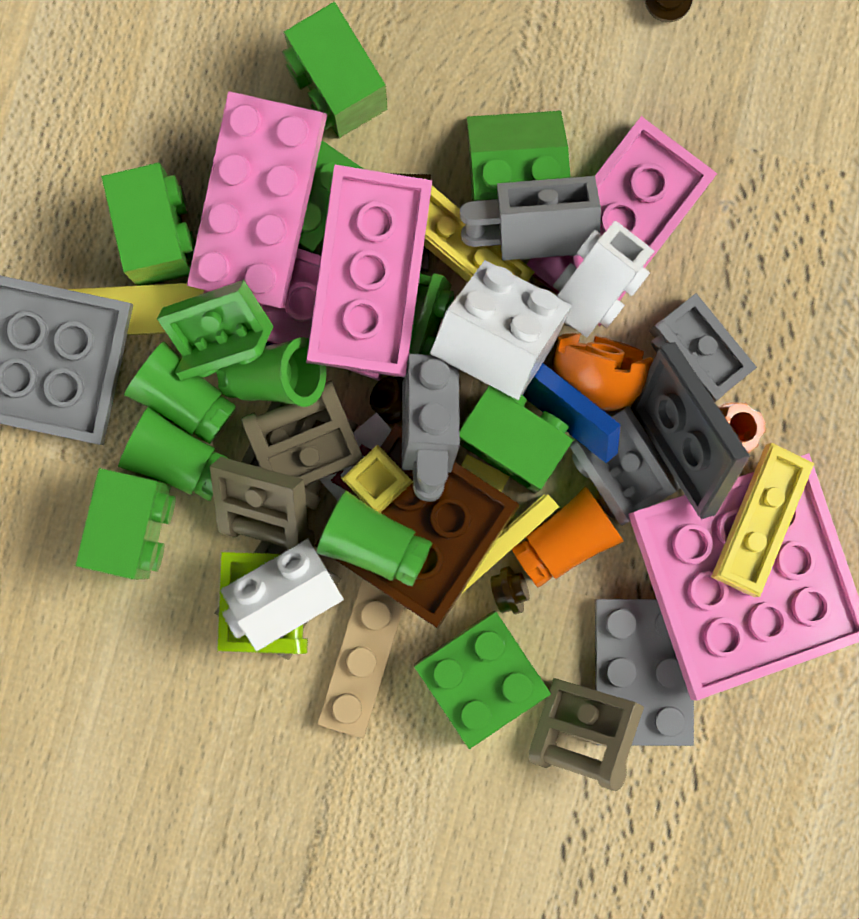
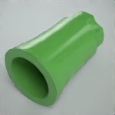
(276, 376)
(188, 403)
(169, 455)
(373, 541)

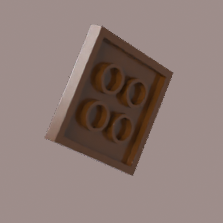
(462, 532)

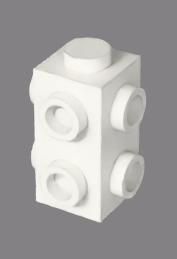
(609, 268)
(280, 596)

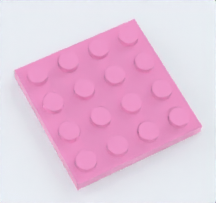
(725, 633)

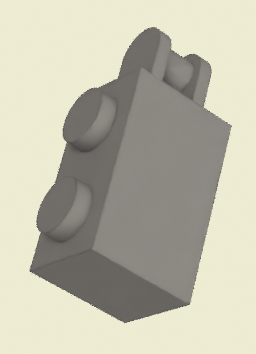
(535, 218)
(429, 423)

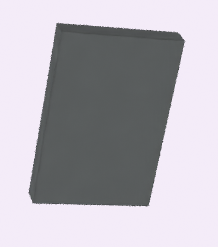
(689, 431)

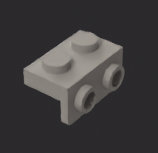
(706, 346)
(632, 477)

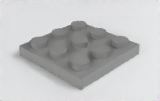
(59, 359)

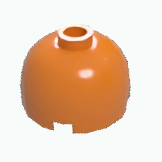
(602, 370)

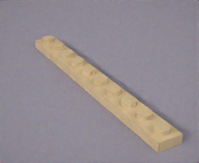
(370, 635)

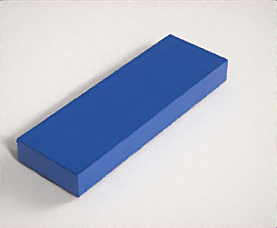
(585, 419)

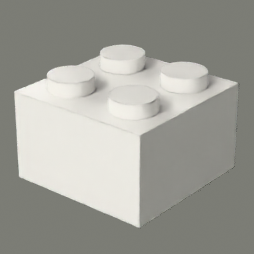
(500, 329)

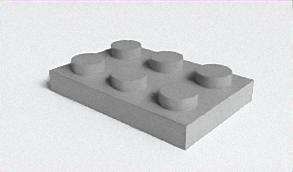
(640, 665)

